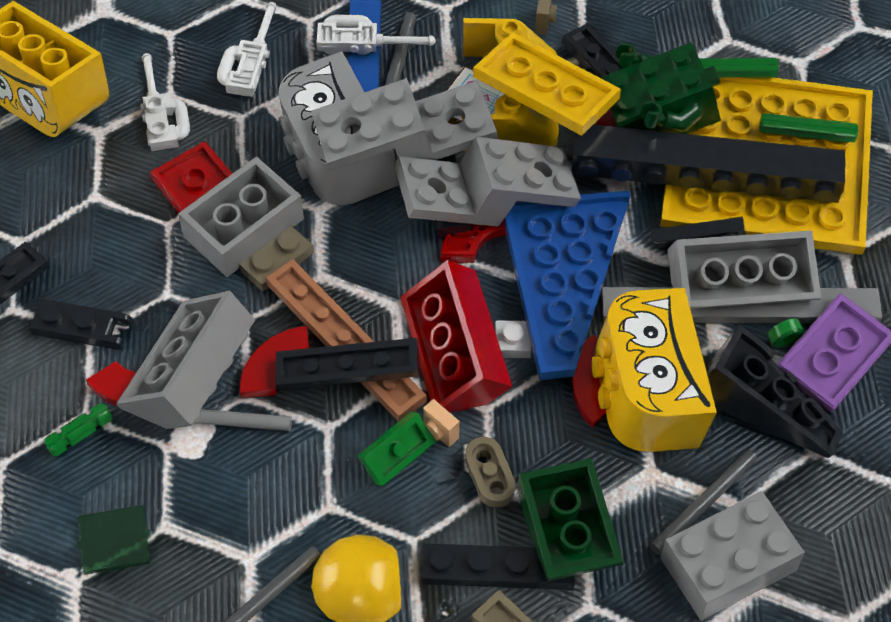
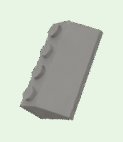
(745, 269)
(188, 361)

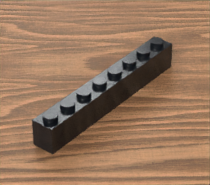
(710, 163)

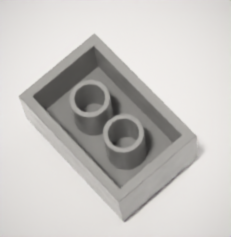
(241, 215)
(731, 555)

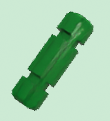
(78, 429)

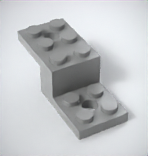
(398, 122)
(486, 182)

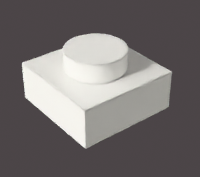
(513, 339)

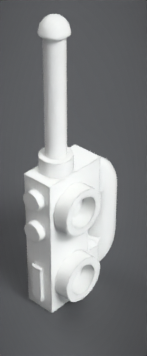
(360, 39)
(251, 59)
(157, 108)

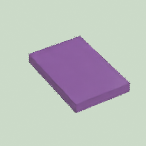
(836, 352)

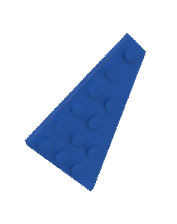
(560, 271)

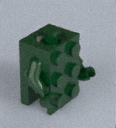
(664, 90)

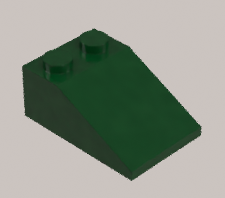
(568, 519)

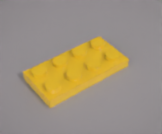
(547, 83)

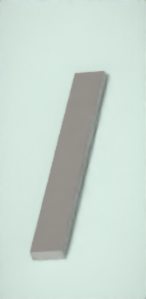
(804, 311)

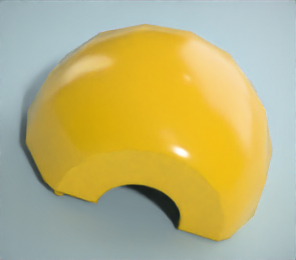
(358, 580)

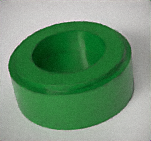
(785, 333)

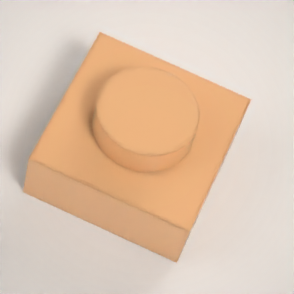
(441, 423)

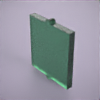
(114, 539)

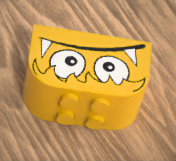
(47, 72)
(653, 372)

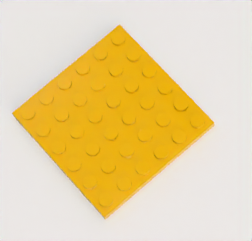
(740, 106)

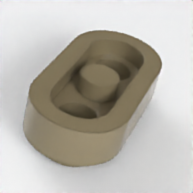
(490, 474)

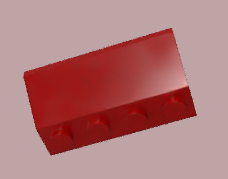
(455, 338)

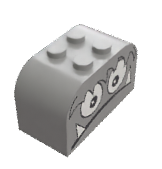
(314, 87)

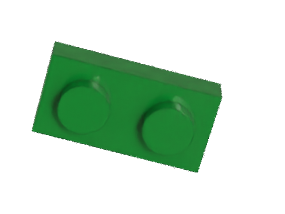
(396, 448)

